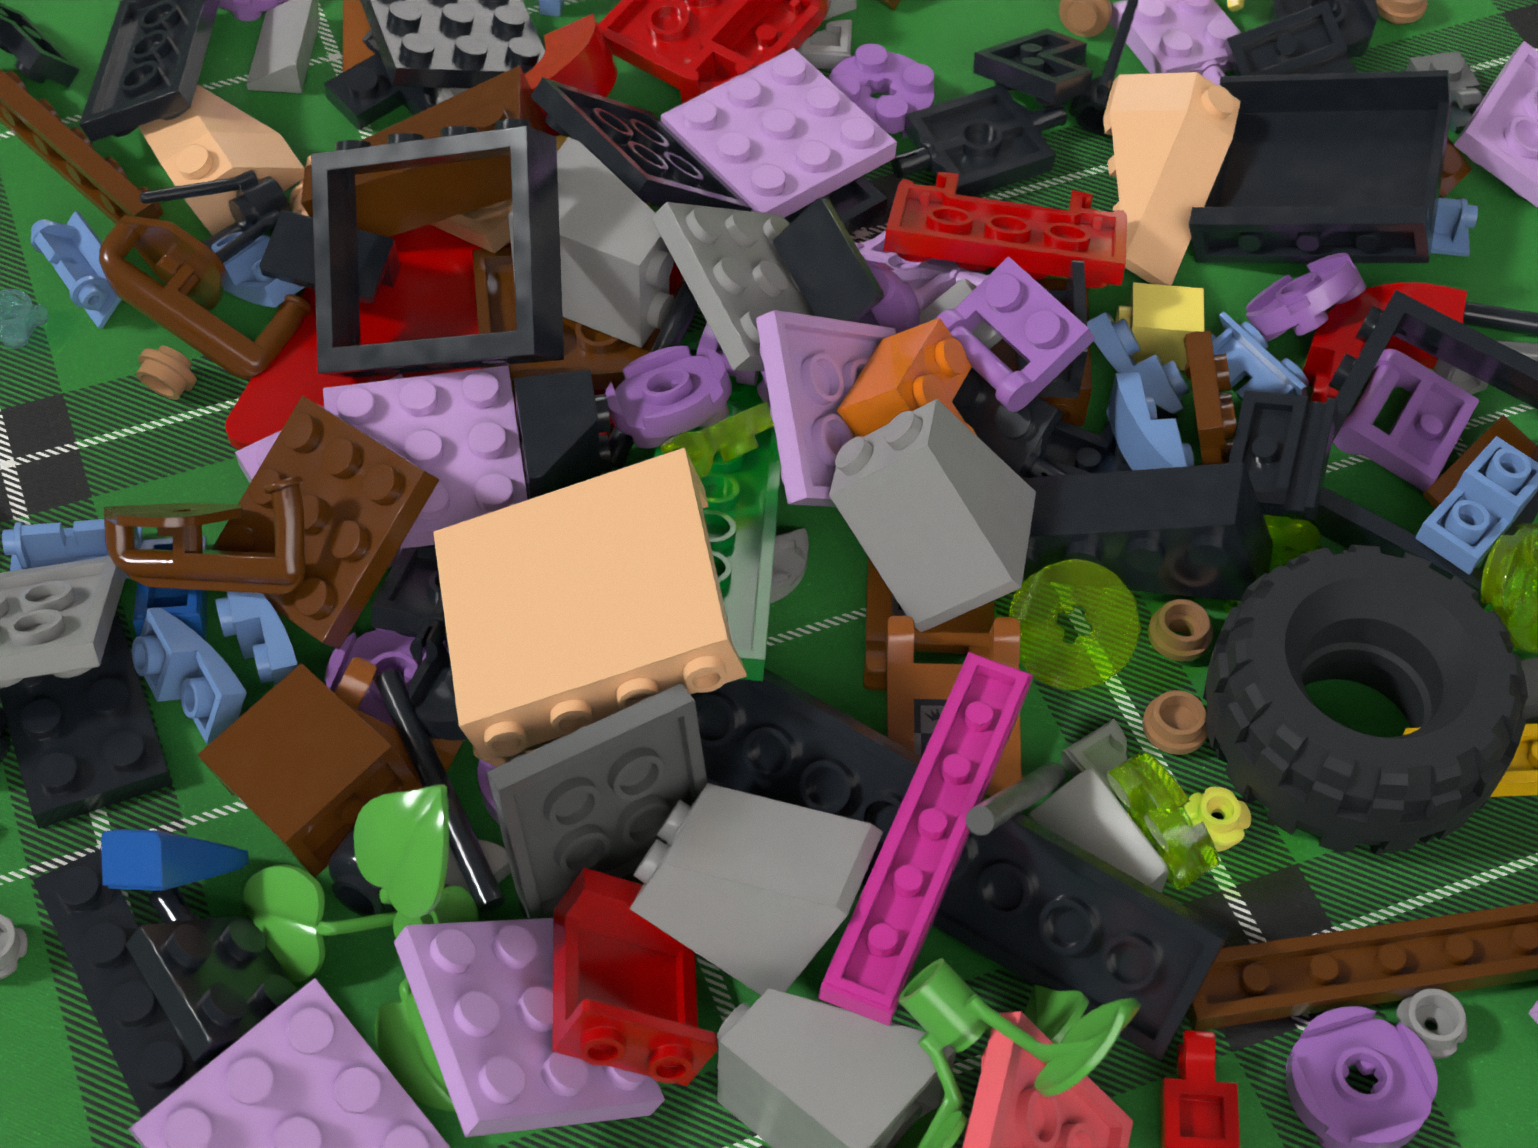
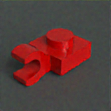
(1195, 1107)

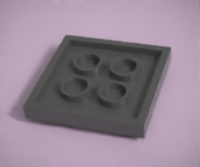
(597, 796)

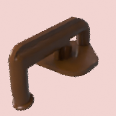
(192, 281)
(213, 570)

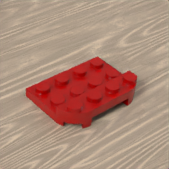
(707, 41)
(984, 232)

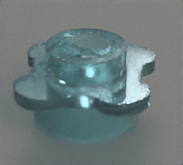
(19, 317)

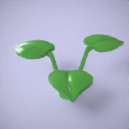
(404, 850)
(959, 1017)

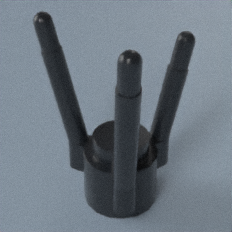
(1091, 106)
(253, 209)

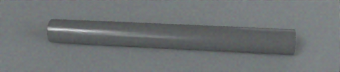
(1015, 798)

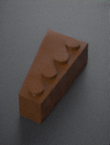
(427, 194)

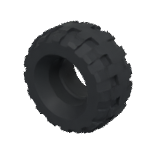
(1394, 631)

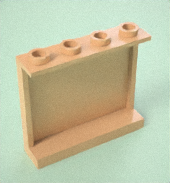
(582, 605)

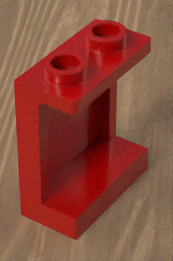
(623, 986)

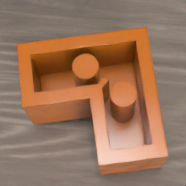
(905, 375)

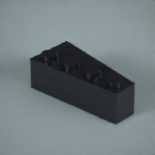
(1155, 528)

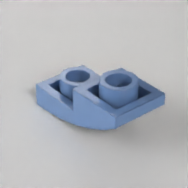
(245, 277)
(1158, 380)
(1138, 432)
(1481, 505)
(258, 633)
(187, 668)

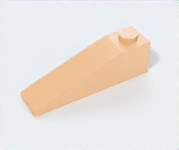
(218, 144)
(1166, 157)

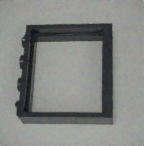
(535, 252)
(1456, 345)

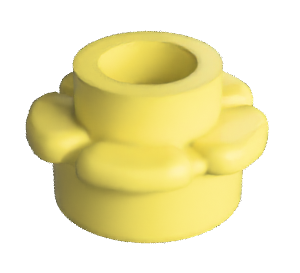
(1236, 816)

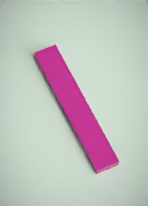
(925, 841)

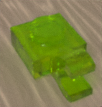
(729, 437)

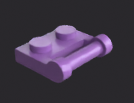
(1029, 322)
(1422, 431)

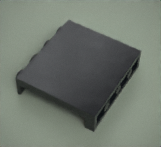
(1328, 169)

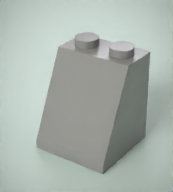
(609, 251)
(935, 513)
(753, 882)
(823, 1074)

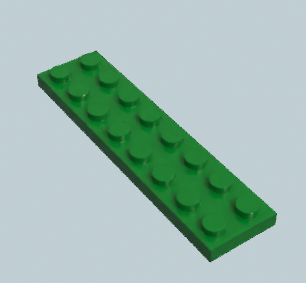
(743, 530)

